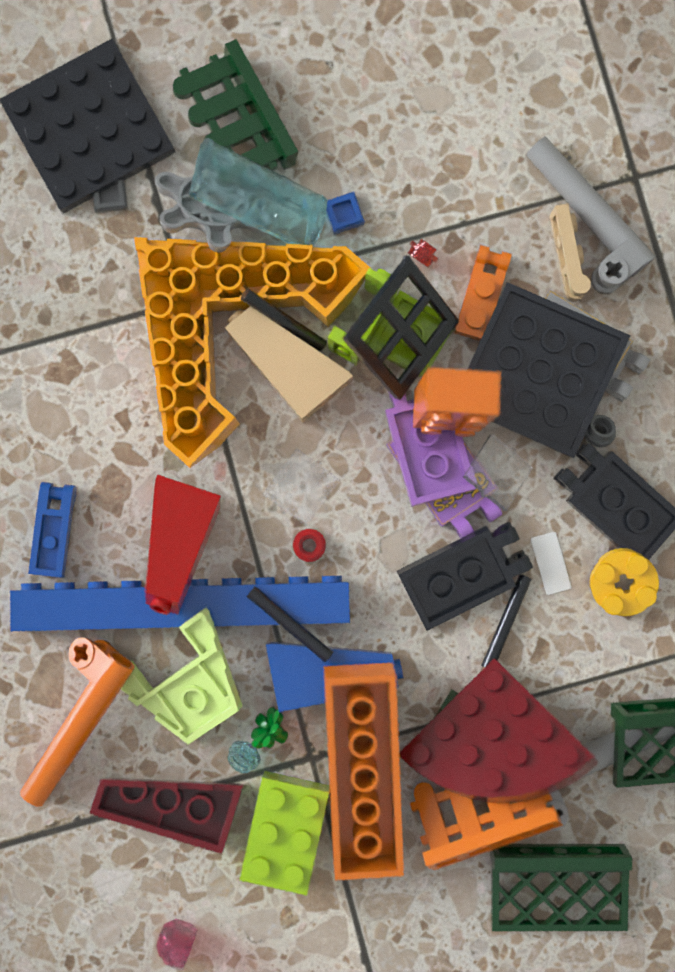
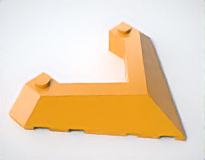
(188, 283)

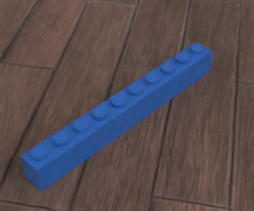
(127, 608)

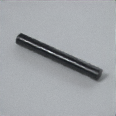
(283, 319)
(507, 619)
(290, 624)

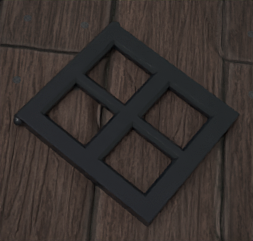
(402, 327)

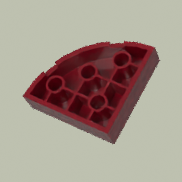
(497, 744)

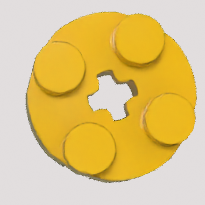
(635, 566)

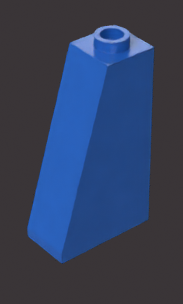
(300, 673)

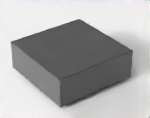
(111, 198)

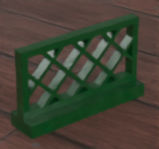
(642, 715)
(564, 860)

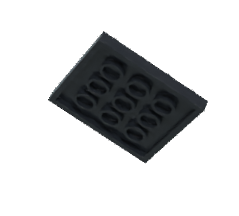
(87, 125)
(549, 367)

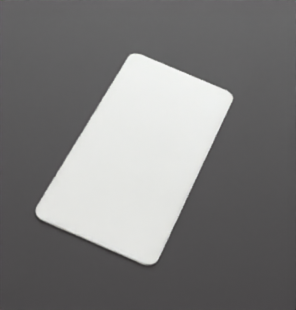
(551, 563)

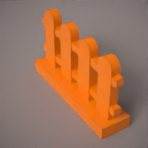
(469, 825)

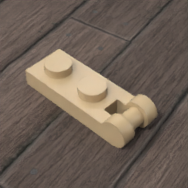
(569, 253)

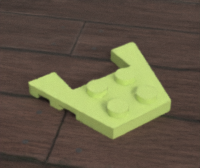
(196, 694)

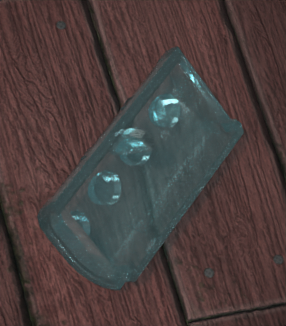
(257, 195)

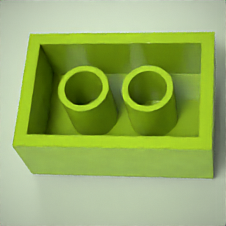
(285, 833)

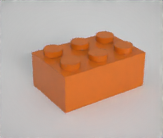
(456, 401)

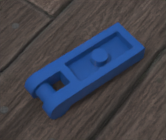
(52, 530)

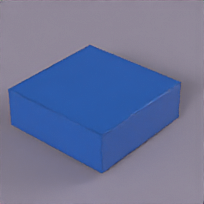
(344, 213)

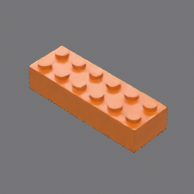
(364, 770)

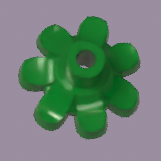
(268, 730)

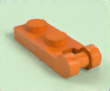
(482, 293)

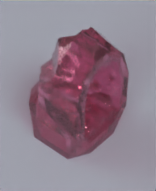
(176, 943)

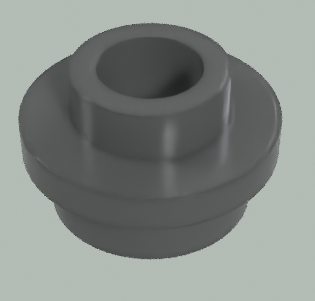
(601, 431)

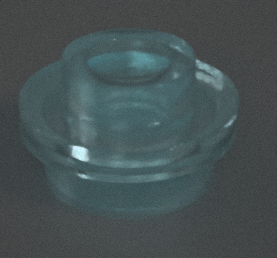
(243, 757)

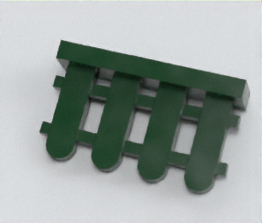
(247, 93)

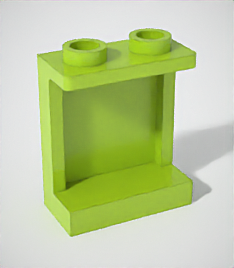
(373, 282)

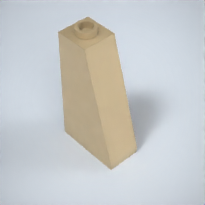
(290, 365)

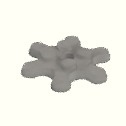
(195, 214)

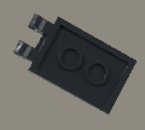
(618, 502)
(463, 574)

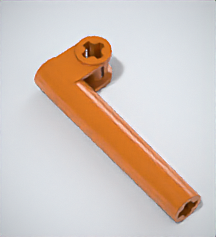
(107, 674)

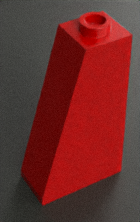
(178, 537)

